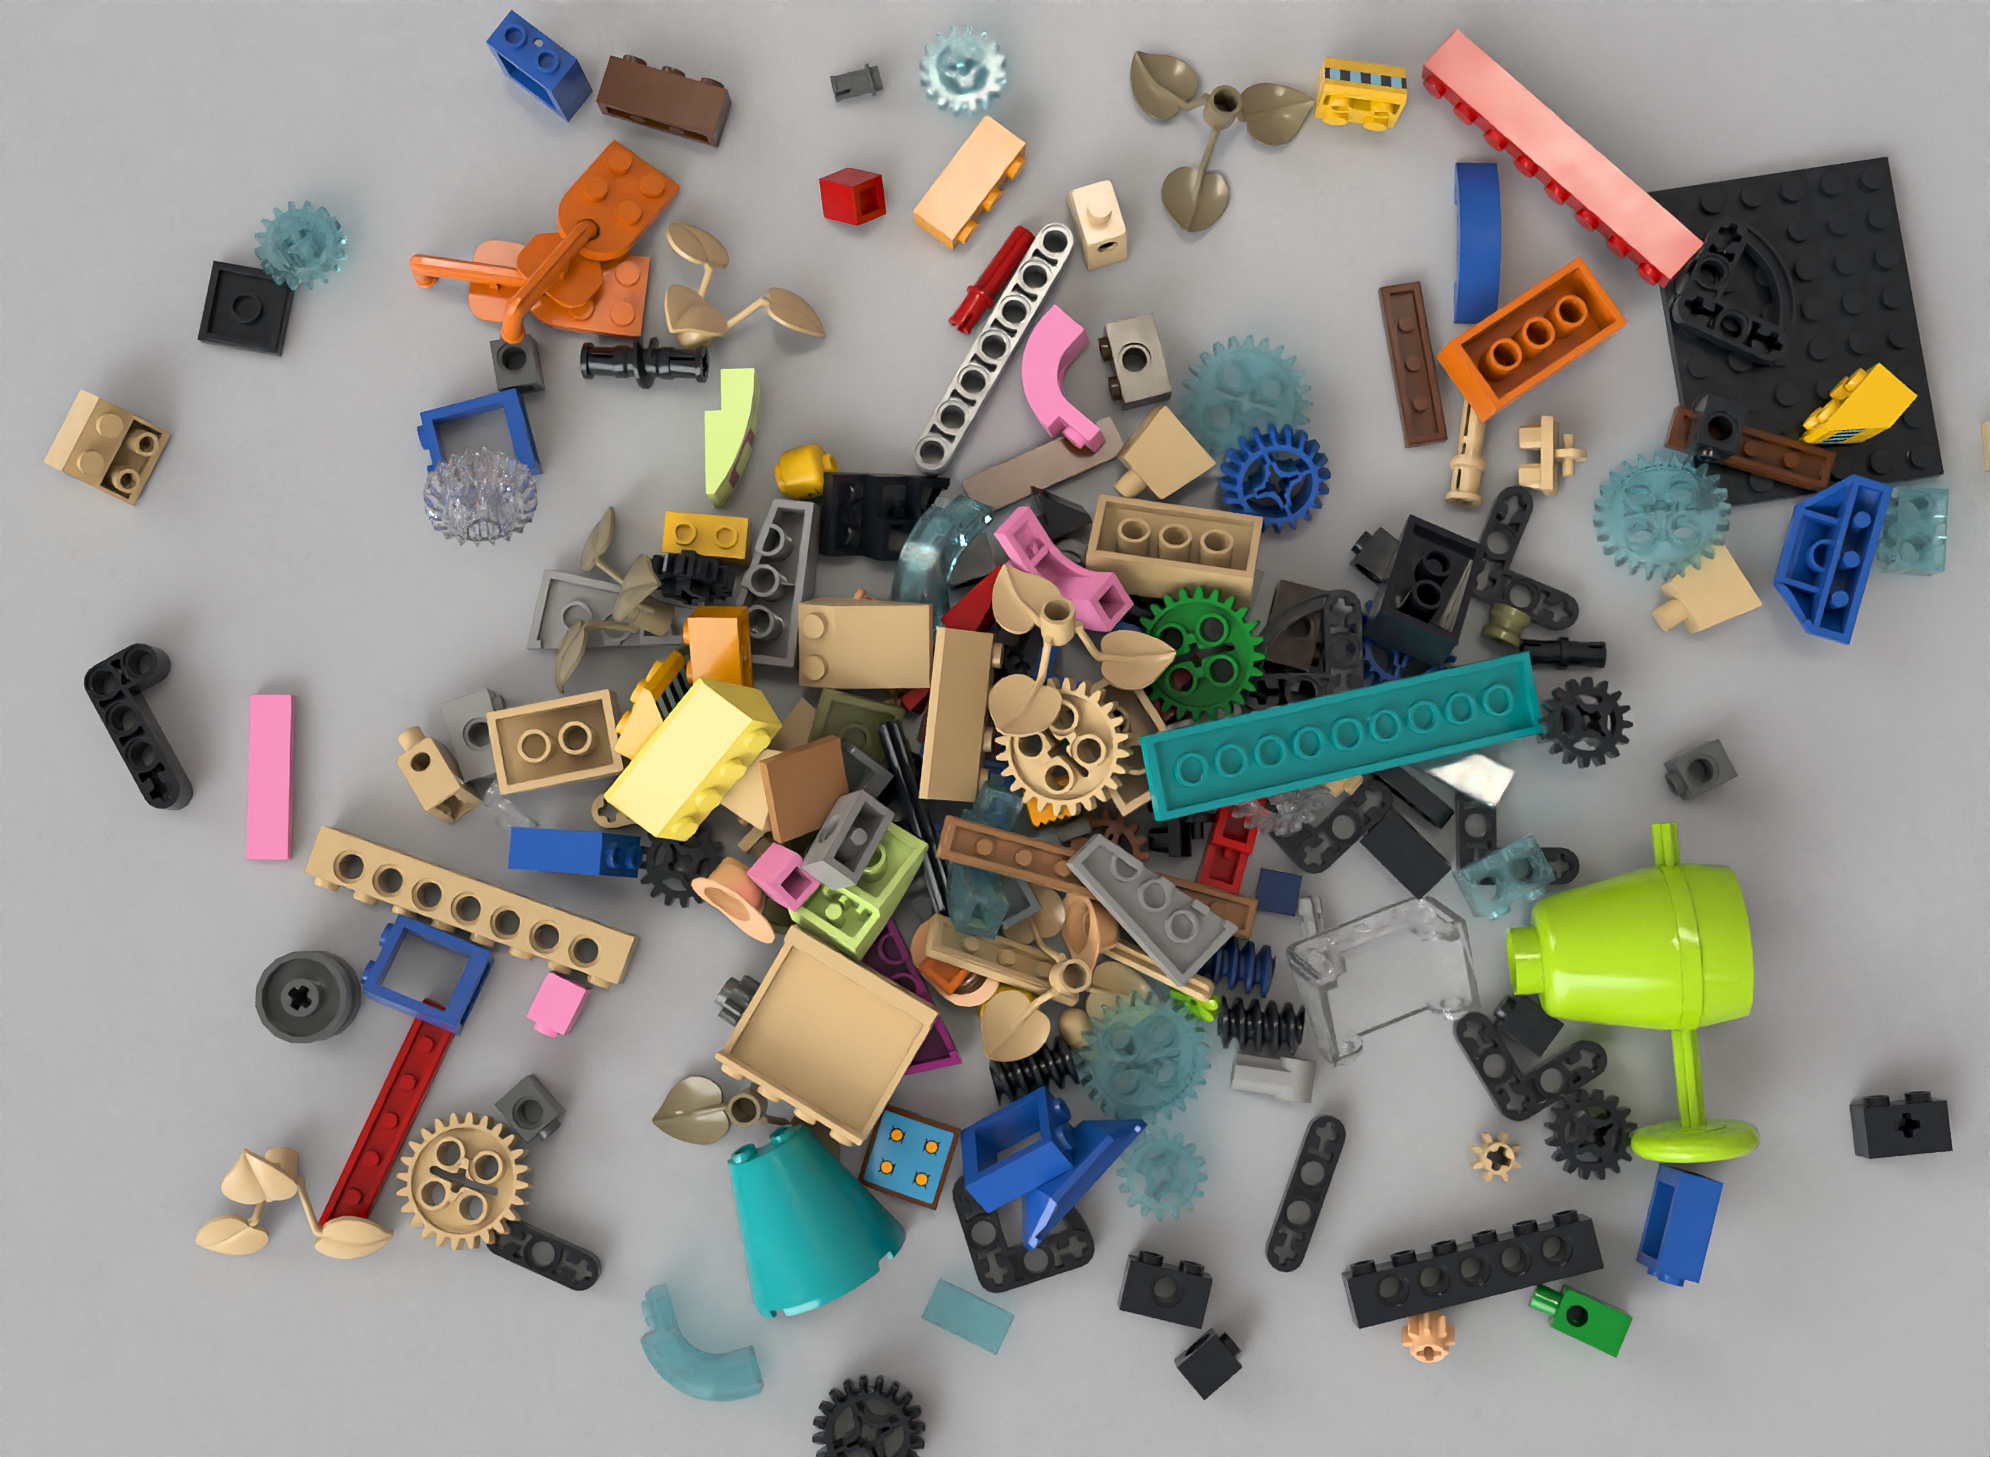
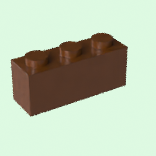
(664, 100)

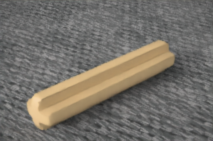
(1137, 958)

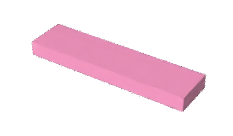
(270, 777)

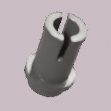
(856, 83)

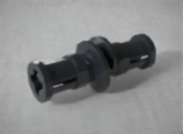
(644, 363)

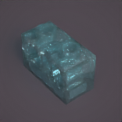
(1925, 533)
(1501, 869)

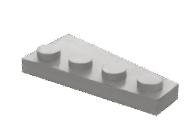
(573, 597)
(1163, 920)

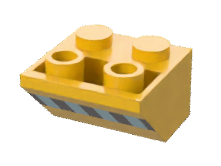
(1360, 93)
(1859, 408)
(652, 704)

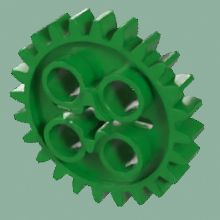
(1207, 690)

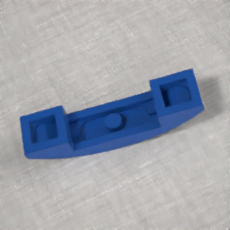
(1477, 241)

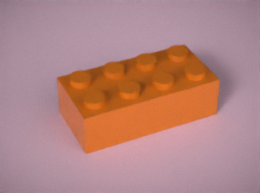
(1531, 339)

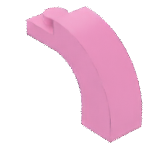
(1045, 361)
(1096, 596)

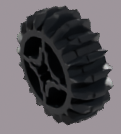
(885, 1423)

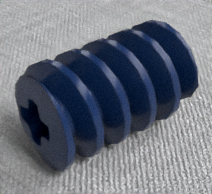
(1241, 966)

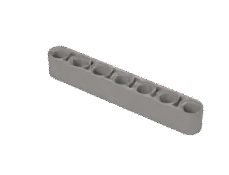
(995, 330)

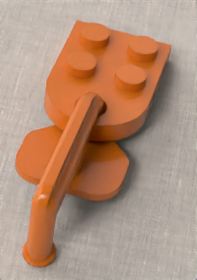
(611, 199)
(494, 280)

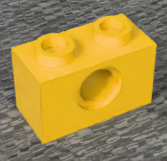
(712, 536)

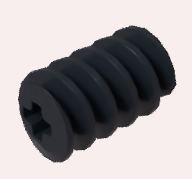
(1260, 1025)
(1034, 1070)

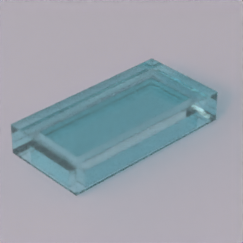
(967, 1316)

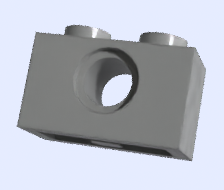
(462, 720)
(847, 840)

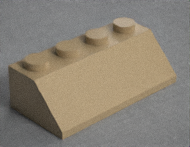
(1173, 547)
(959, 715)

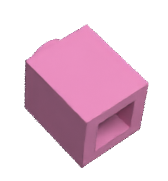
(782, 877)
(558, 1004)

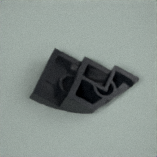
(873, 512)

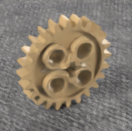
(1091, 720)
(452, 1216)

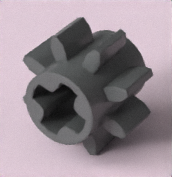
(735, 998)

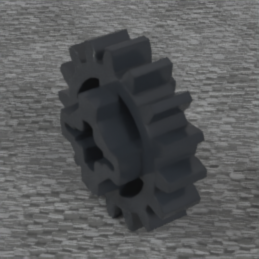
(692, 577)
(1598, 732)
(665, 870)
(1575, 1142)

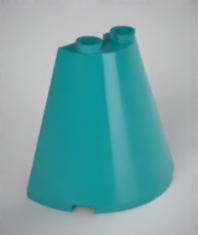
(806, 1223)

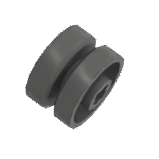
(283, 999)

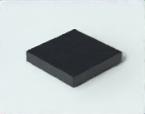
(245, 310)

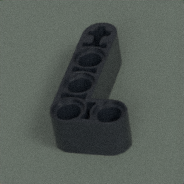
(146, 730)

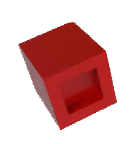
(852, 196)

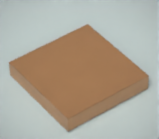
(803, 787)

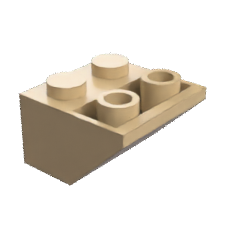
(107, 447)

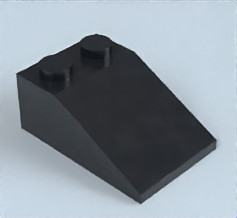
(1425, 592)

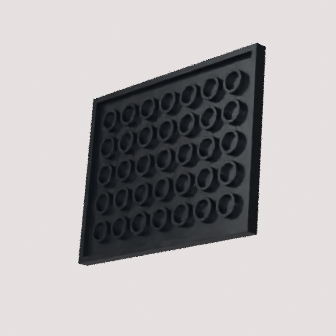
(1853, 311)

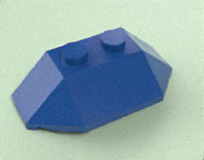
(1831, 555)
(1095, 1150)

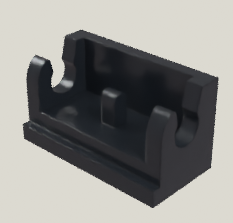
(1405, 853)

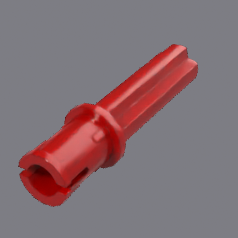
(992, 280)

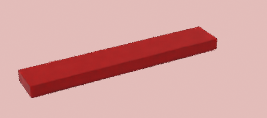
(389, 1120)

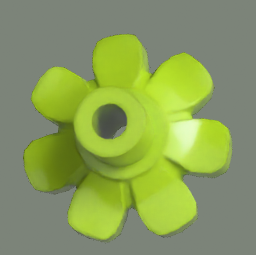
(1204, 1010)

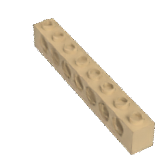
(336, 847)

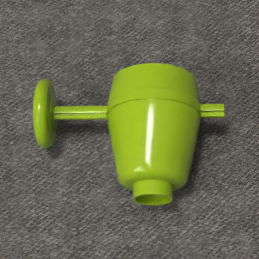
(1654, 955)

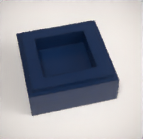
(1278, 892)

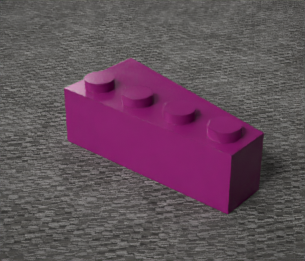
(893, 959)

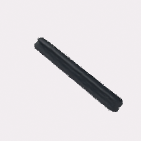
(915, 809)

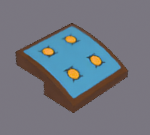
(909, 1156)

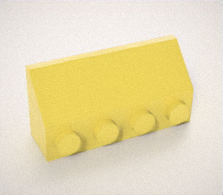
(694, 758)

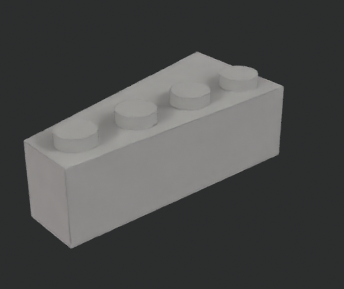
(779, 580)

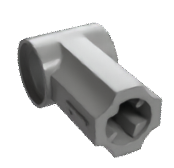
(1283, 1077)

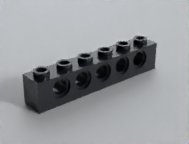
(1577, 1255)

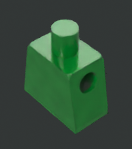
(1599, 1326)

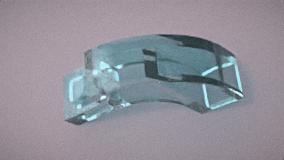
(932, 551)
(976, 895)
(688, 1369)

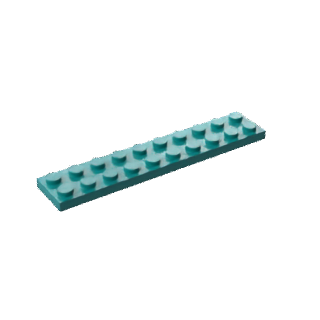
(1340, 735)

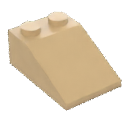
(865, 643)
(556, 742)

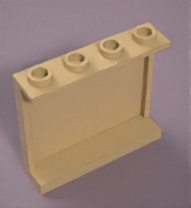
(828, 1036)

